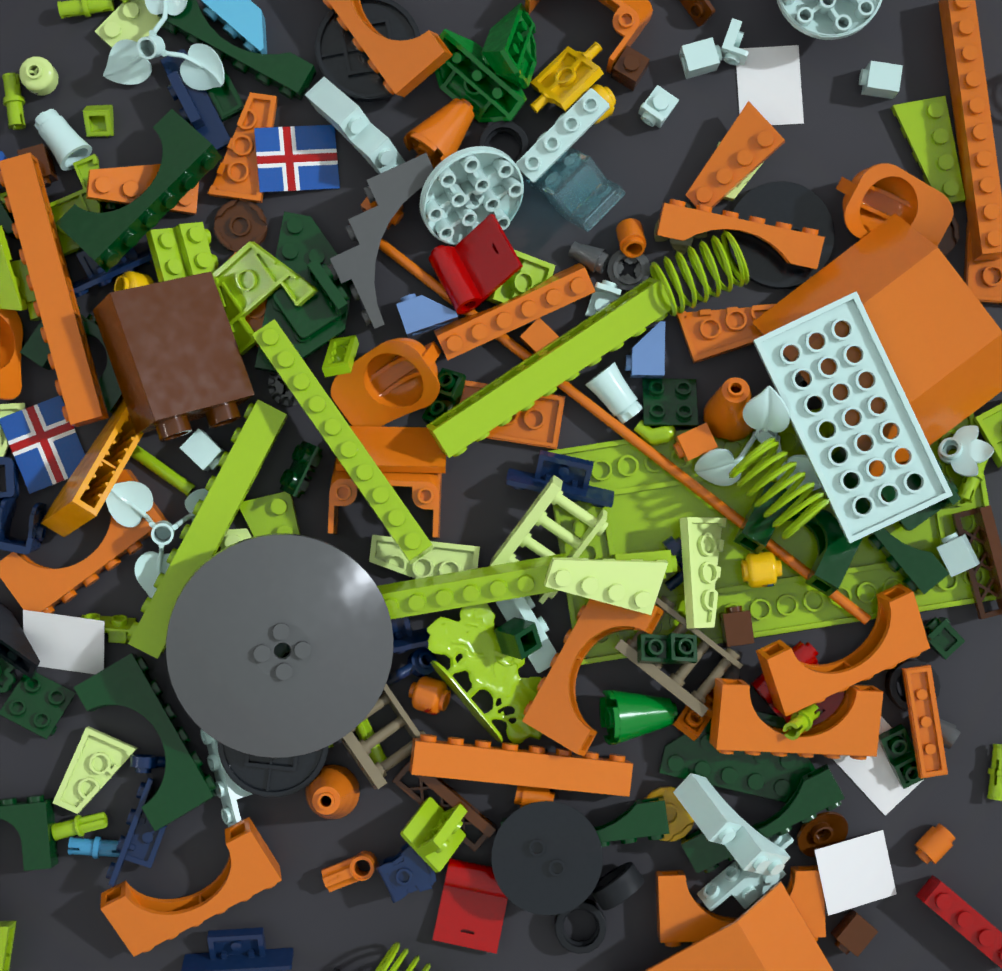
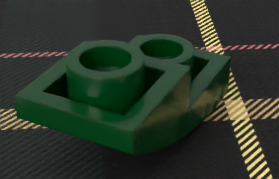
(449, 396)
(667, 649)
(900, 755)

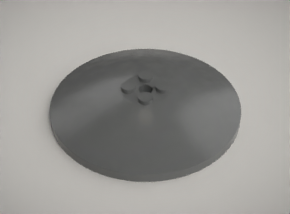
(268, 595)

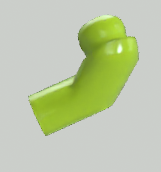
(655, 435)

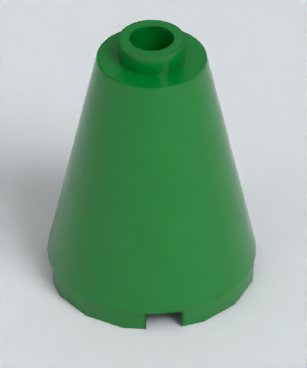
(633, 715)

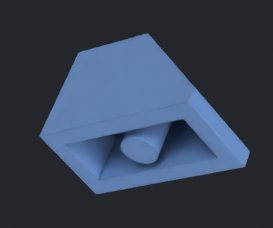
(423, 314)
(648, 355)

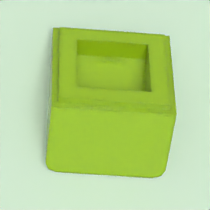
(99, 120)

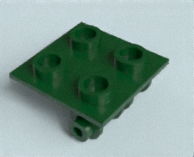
(669, 402)
(293, 478)
(37, 704)

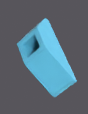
(240, 20)

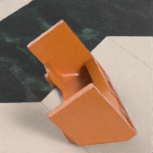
(628, 21)
(425, 494)

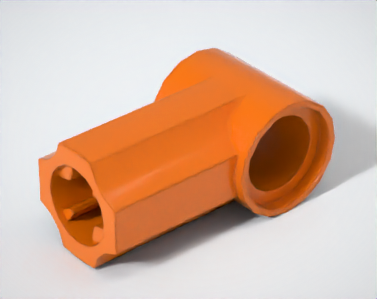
(348, 872)

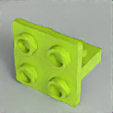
(435, 832)

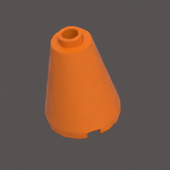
(442, 131)
(725, 410)
(340, 786)

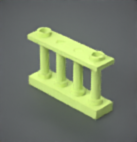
(537, 516)

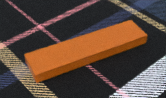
(924, 721)

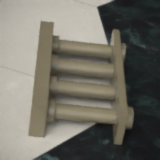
(675, 681)
(361, 749)

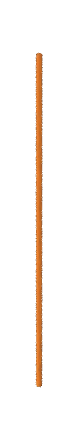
(631, 437)

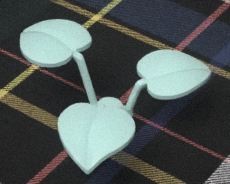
(130, 63)
(768, 416)
(128, 505)

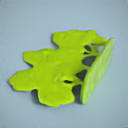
(486, 668)

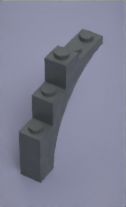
(358, 263)

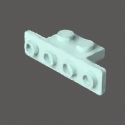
(562, 135)
(521, 609)
(226, 788)
(741, 884)

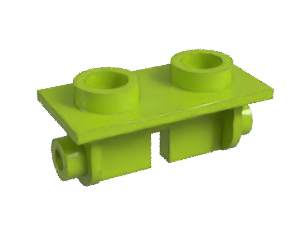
(116, 626)

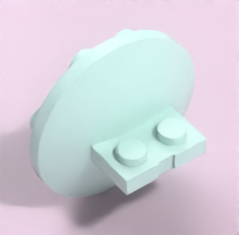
(829, 17)
(469, 189)

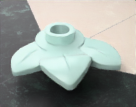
(968, 453)

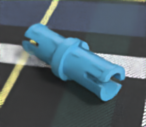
(93, 847)

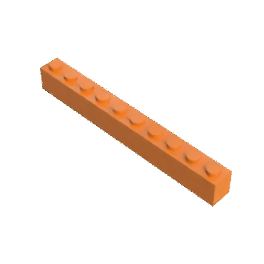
(973, 126)
(52, 290)

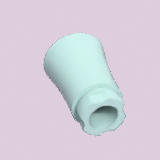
(61, 139)
(615, 393)

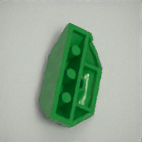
(512, 47)
(470, 78)

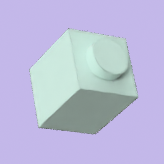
(700, 57)
(881, 79)
(203, 450)
(957, 554)

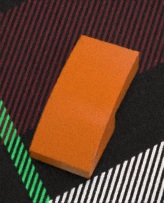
(691, 723)

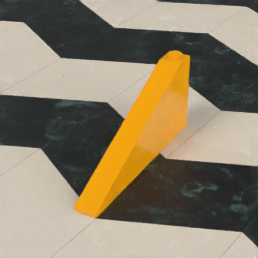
(94, 476)

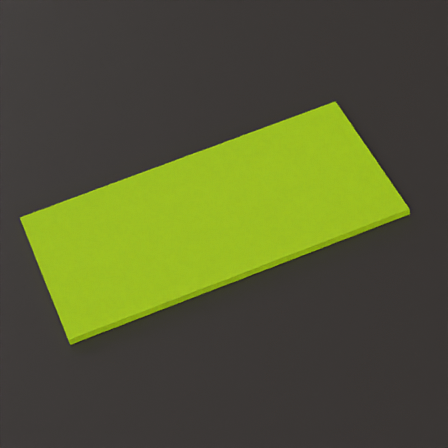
(650, 509)

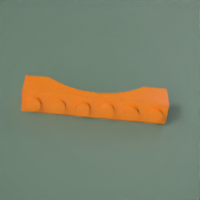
(794, 246)
(539, 301)

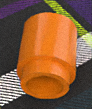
(631, 237)
(527, 795)
(934, 844)

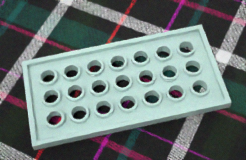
(896, 411)

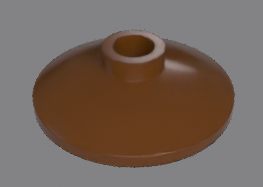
(822, 831)

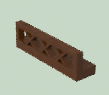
(991, 552)
(452, 798)

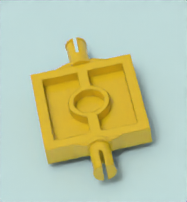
(566, 78)

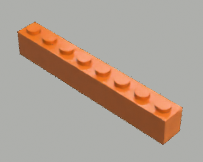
(520, 766)

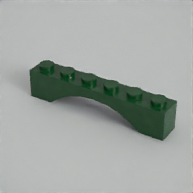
(282, 70)
(918, 567)
(814, 793)
(642, 819)

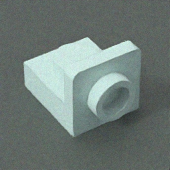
(730, 49)
(657, 107)
(605, 294)

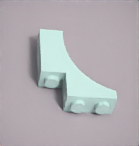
(354, 125)
(726, 827)

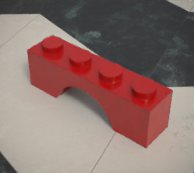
(963, 918)

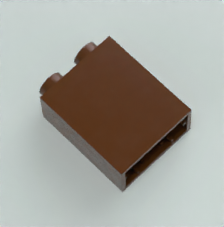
(174, 355)

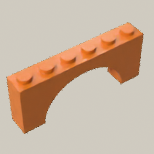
(400, 63)
(43, 587)
(894, 638)
(555, 705)
(848, 731)
(685, 920)
(149, 921)

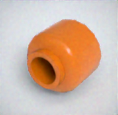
(429, 695)

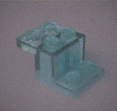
(578, 189)

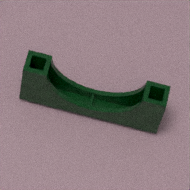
(112, 234)
(184, 781)

